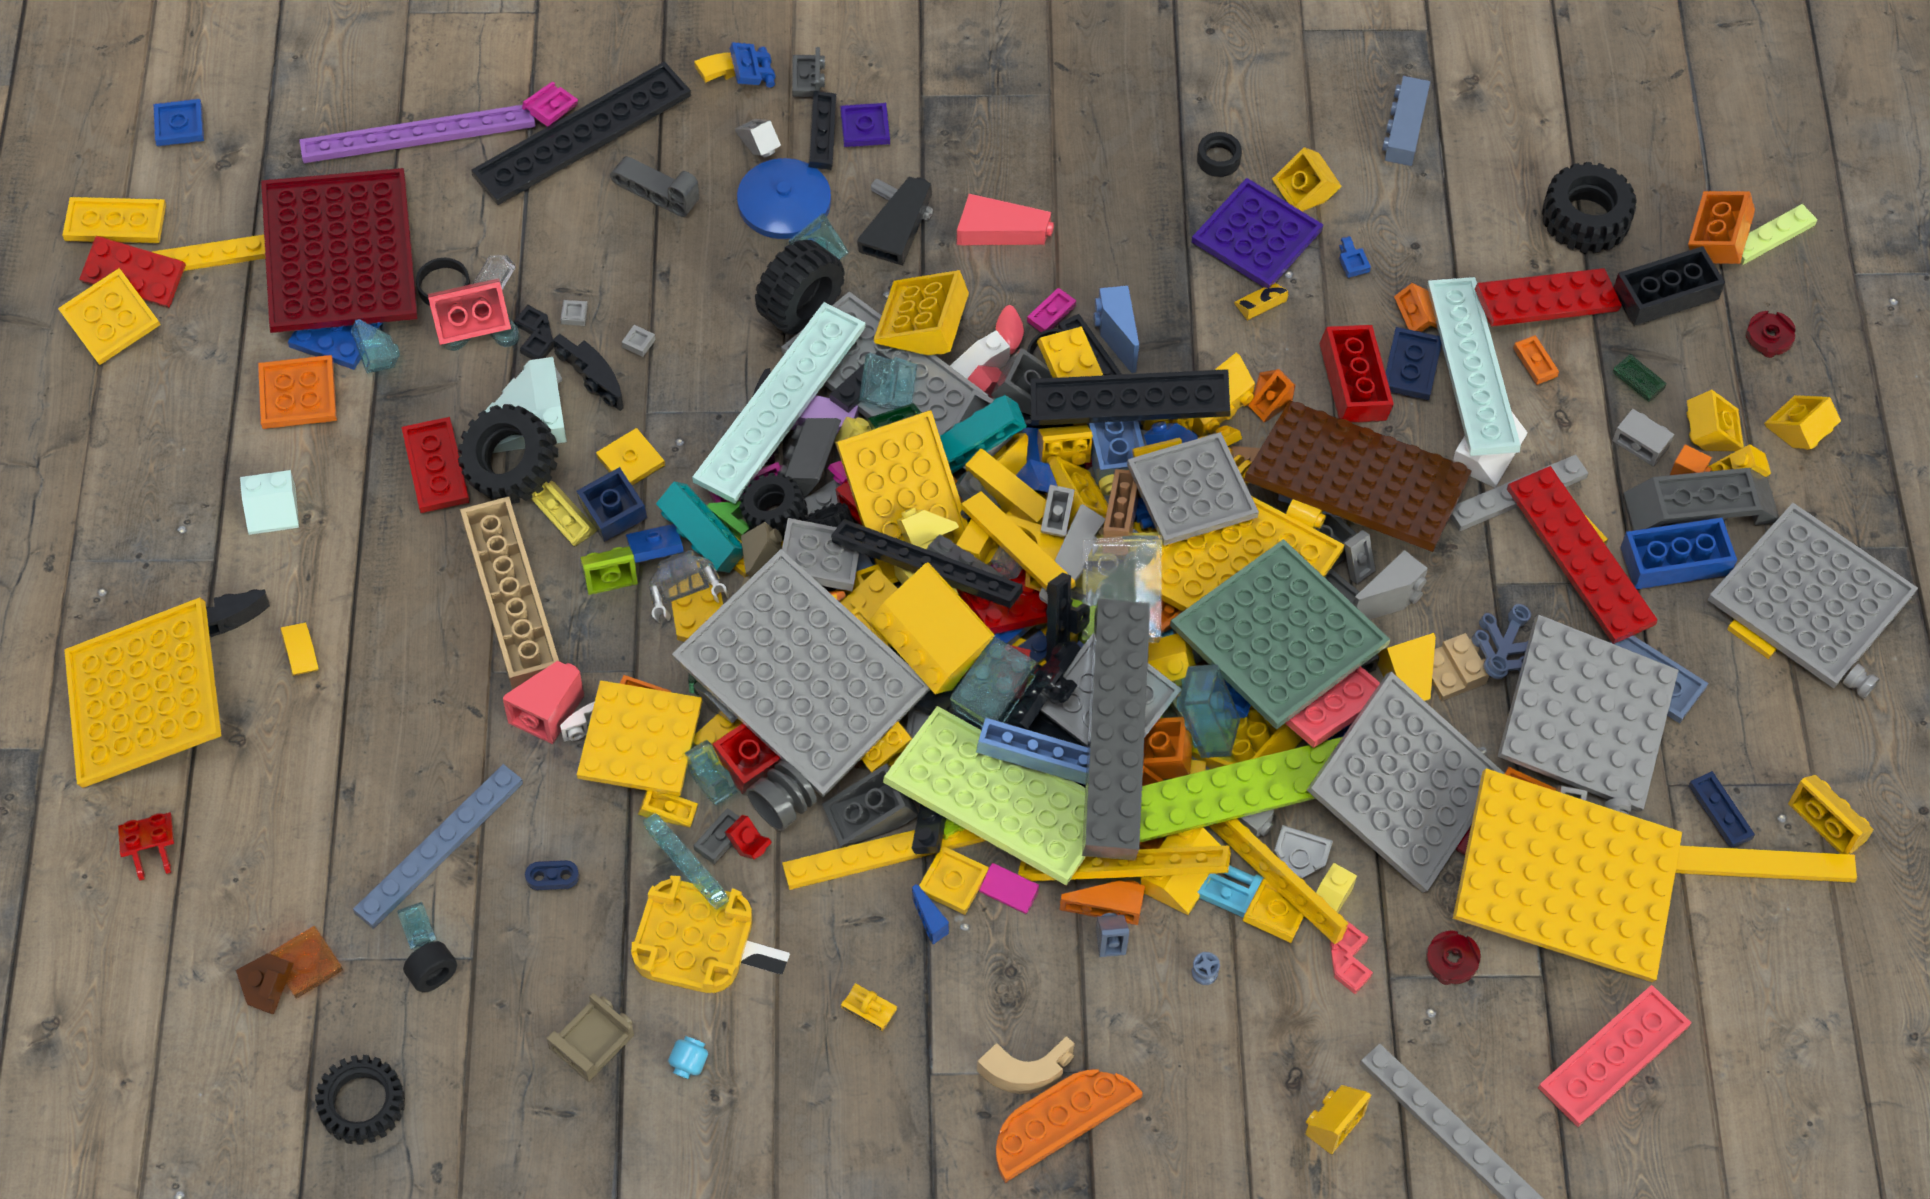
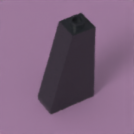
(897, 223)

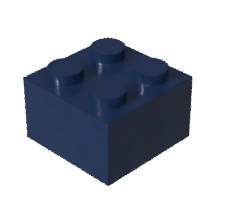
(612, 504)

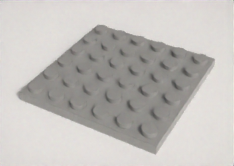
(1813, 595)
(1588, 712)
(1403, 781)

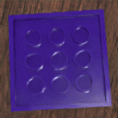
(1257, 233)

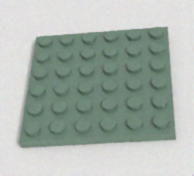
(1280, 633)

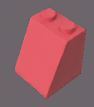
(545, 701)

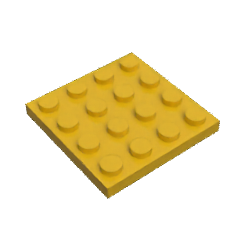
(639, 738)

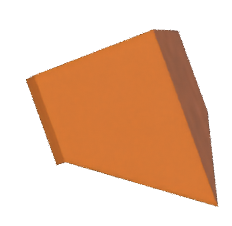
(1271, 394)

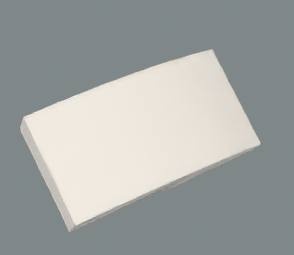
(576, 725)

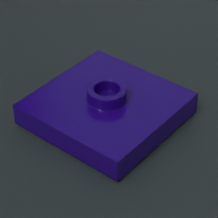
(865, 124)

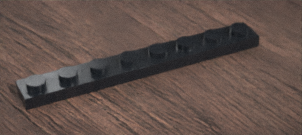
(914, 557)

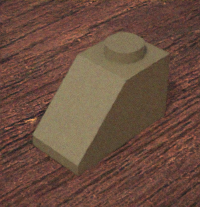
(759, 547)

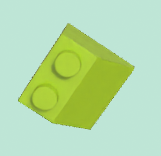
(609, 570)

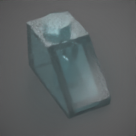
(374, 347)

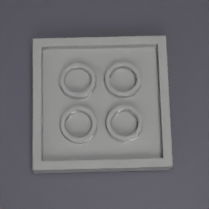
(815, 552)

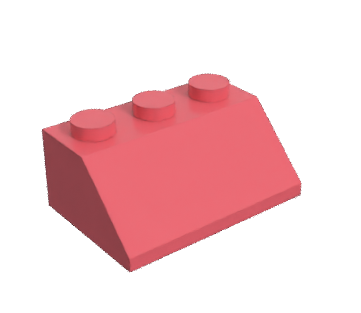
(469, 311)

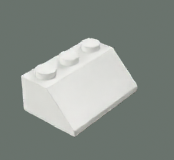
(1491, 467)

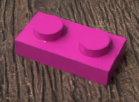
(1051, 310)

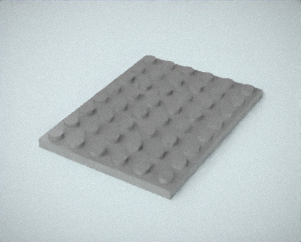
(801, 672)

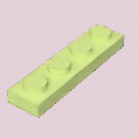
(1777, 232)

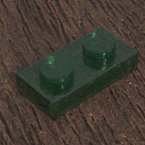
(1639, 377)

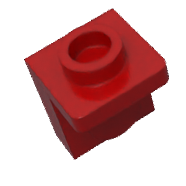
(747, 838)

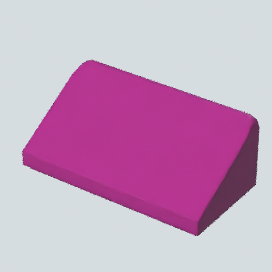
(1009, 888)

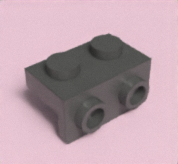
(807, 74)

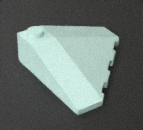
(537, 392)

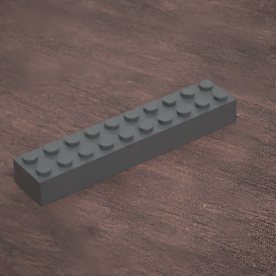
(1116, 730)

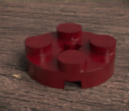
(1768, 344)
(1448, 971)

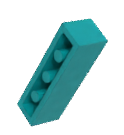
(982, 430)
(700, 526)

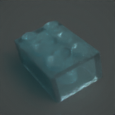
(994, 683)
(1208, 711)

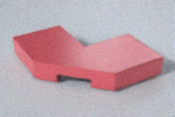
(1346, 967)

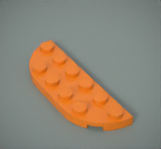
(1060, 1117)

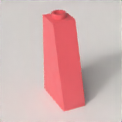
(1002, 223)

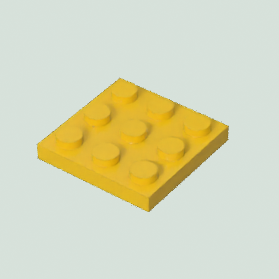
(109, 316)

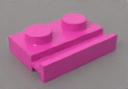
(550, 104)

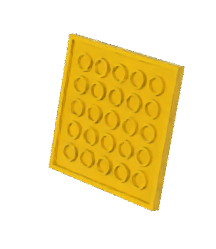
(1207, 560)
(142, 692)

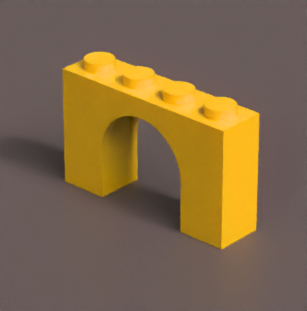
(980, 543)

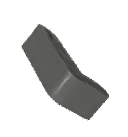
(672, 194)

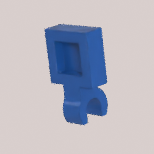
(1352, 260)

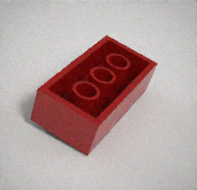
(1356, 373)

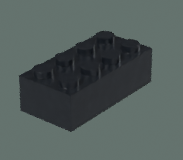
(1668, 286)

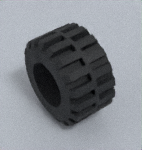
(771, 491)

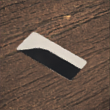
(765, 957)

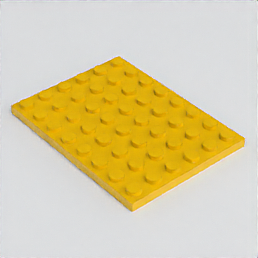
(1568, 875)

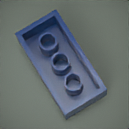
(1678, 553)

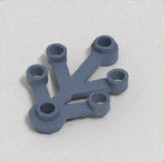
(1496, 664)

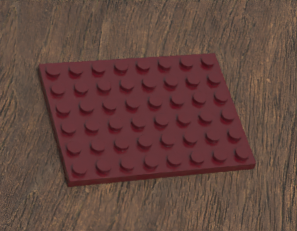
(338, 250)

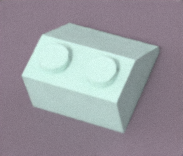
(269, 502)

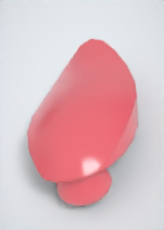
(1010, 327)

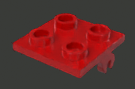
(146, 834)

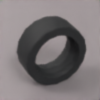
(1219, 140)

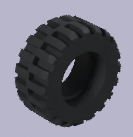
(1585, 230)
(798, 285)
(484, 437)

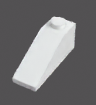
(988, 351)

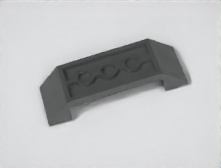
(1701, 498)

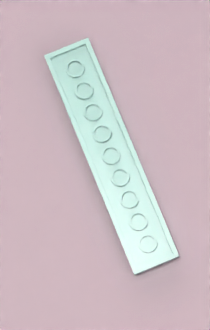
(1473, 367)
(778, 403)

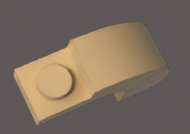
(1024, 1076)

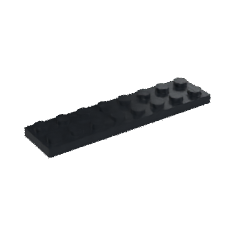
(1130, 397)

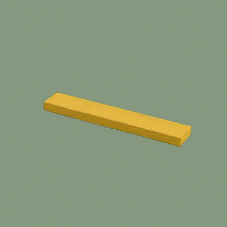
(1012, 539)

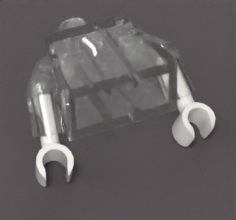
(680, 577)

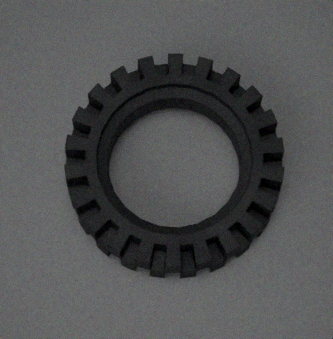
(365, 1129)

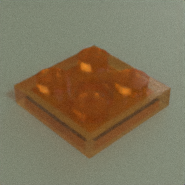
(311, 959)

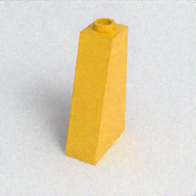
(1006, 488)

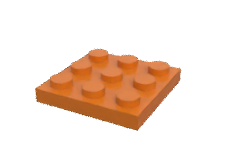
(297, 391)

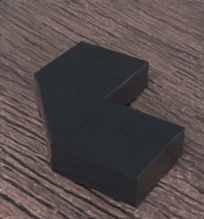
(537, 324)

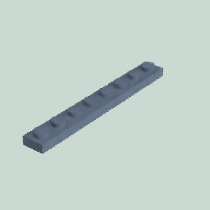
(437, 846)

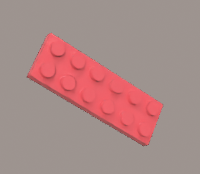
(1614, 1055)

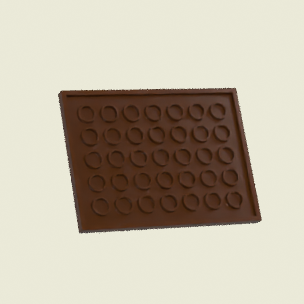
(1359, 475)

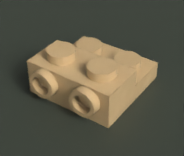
(1457, 667)

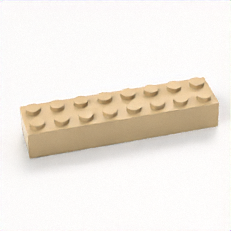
(509, 589)

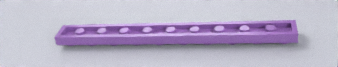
(415, 133)

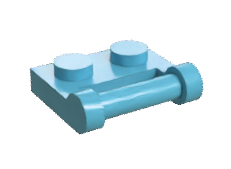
(1228, 893)

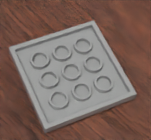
(1192, 488)
(1074, 713)

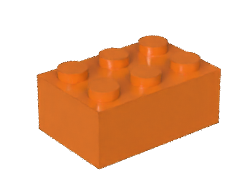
(1723, 225)

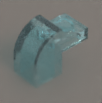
(709, 773)

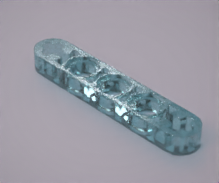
(685, 861)

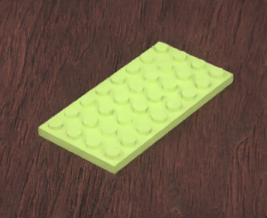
(1002, 802)

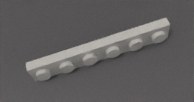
(1500, 501)

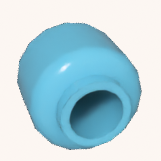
(688, 1057)

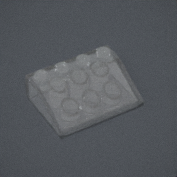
(1123, 571)

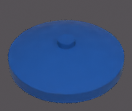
(782, 197)

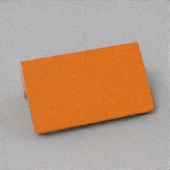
(1416, 307)

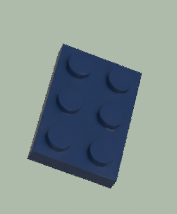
(1413, 363)

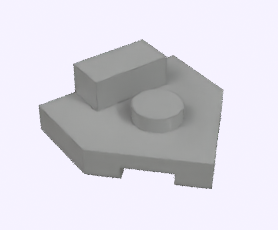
(1302, 851)

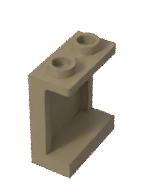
(592, 1037)

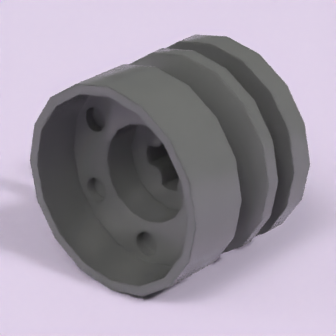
(781, 795)

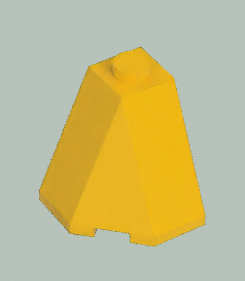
(1411, 663)

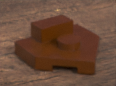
(264, 981)

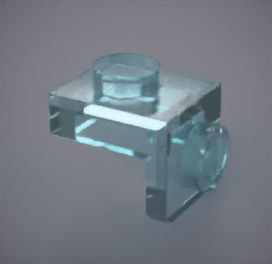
(416, 925)

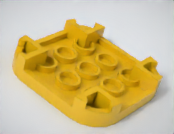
(689, 940)

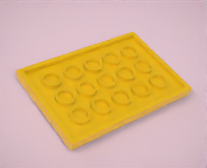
(900, 470)

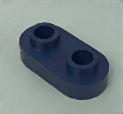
(552, 873)

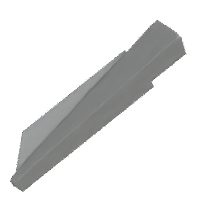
(1070, 556)

